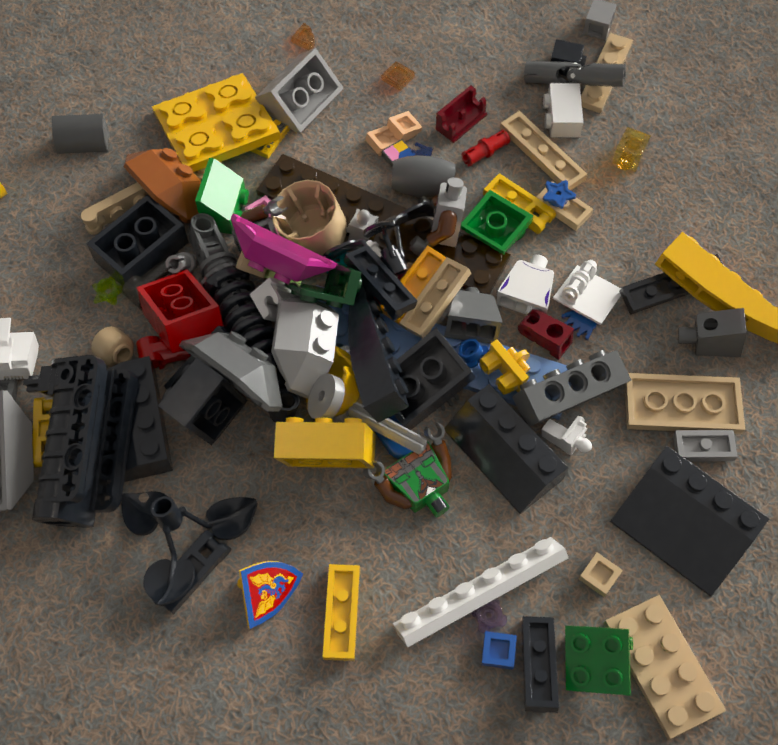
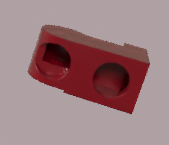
(547, 332)

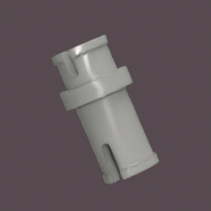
(181, 262)

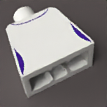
(527, 286)

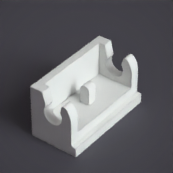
(268, 297)

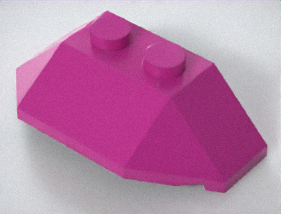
(277, 253)

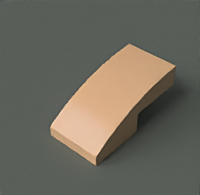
(398, 127)

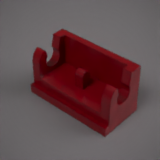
(460, 114)

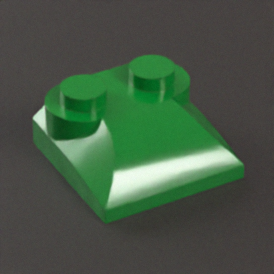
(497, 222)

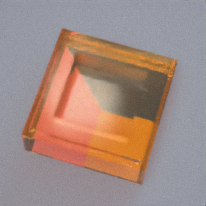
(398, 76)

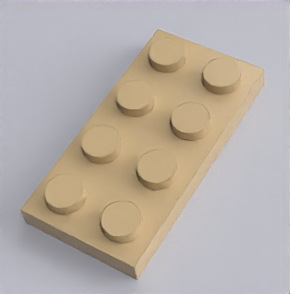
(683, 403)
(667, 668)

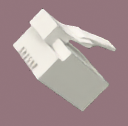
(17, 352)

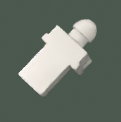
(569, 438)

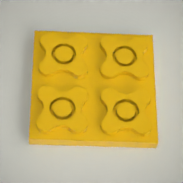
(216, 122)

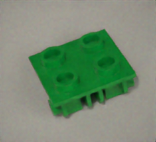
(598, 659)

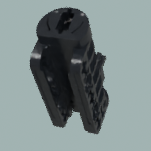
(82, 439)

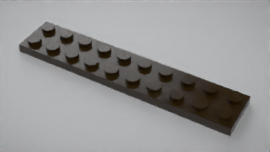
(482, 260)

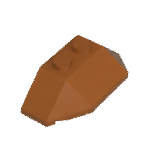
(166, 180)

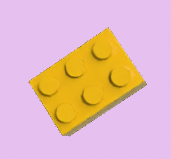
(324, 443)

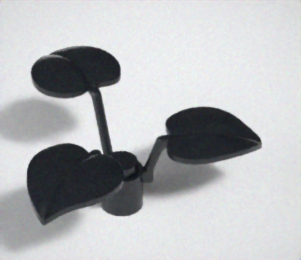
(391, 256)
(171, 579)

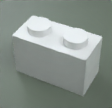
(564, 110)

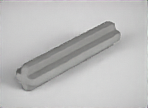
(390, 429)

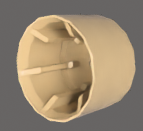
(311, 217)

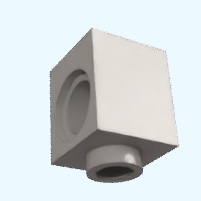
(599, 19)

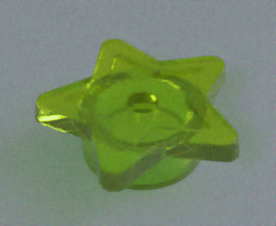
(102, 286)

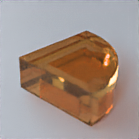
(304, 37)

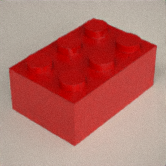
(179, 309)

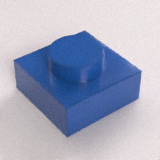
(499, 650)

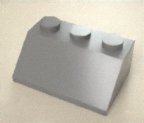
(300, 91)

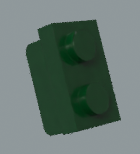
(339, 288)

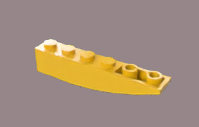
(717, 286)

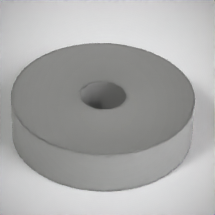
(326, 397)

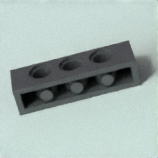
(536, 407)

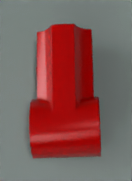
(158, 351)

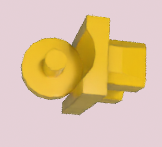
(510, 364)

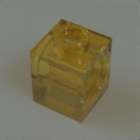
(631, 149)

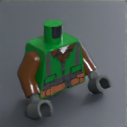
(417, 478)

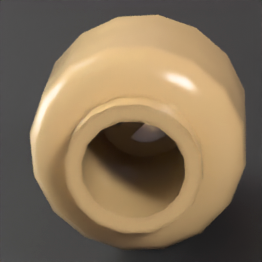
(112, 346)

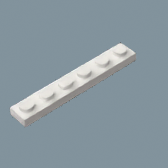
(479, 591)

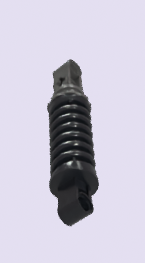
(232, 292)

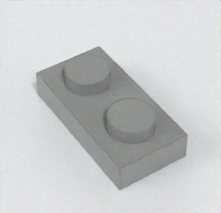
(705, 445)

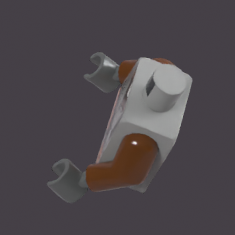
(447, 217)

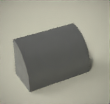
(80, 133)

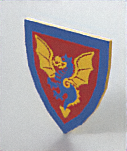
(266, 589)

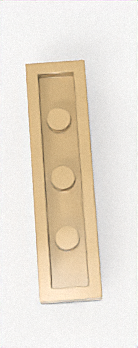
(614, 52)
(543, 150)

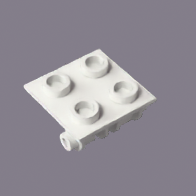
(588, 293)

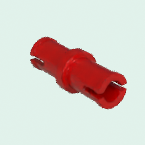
(485, 148)

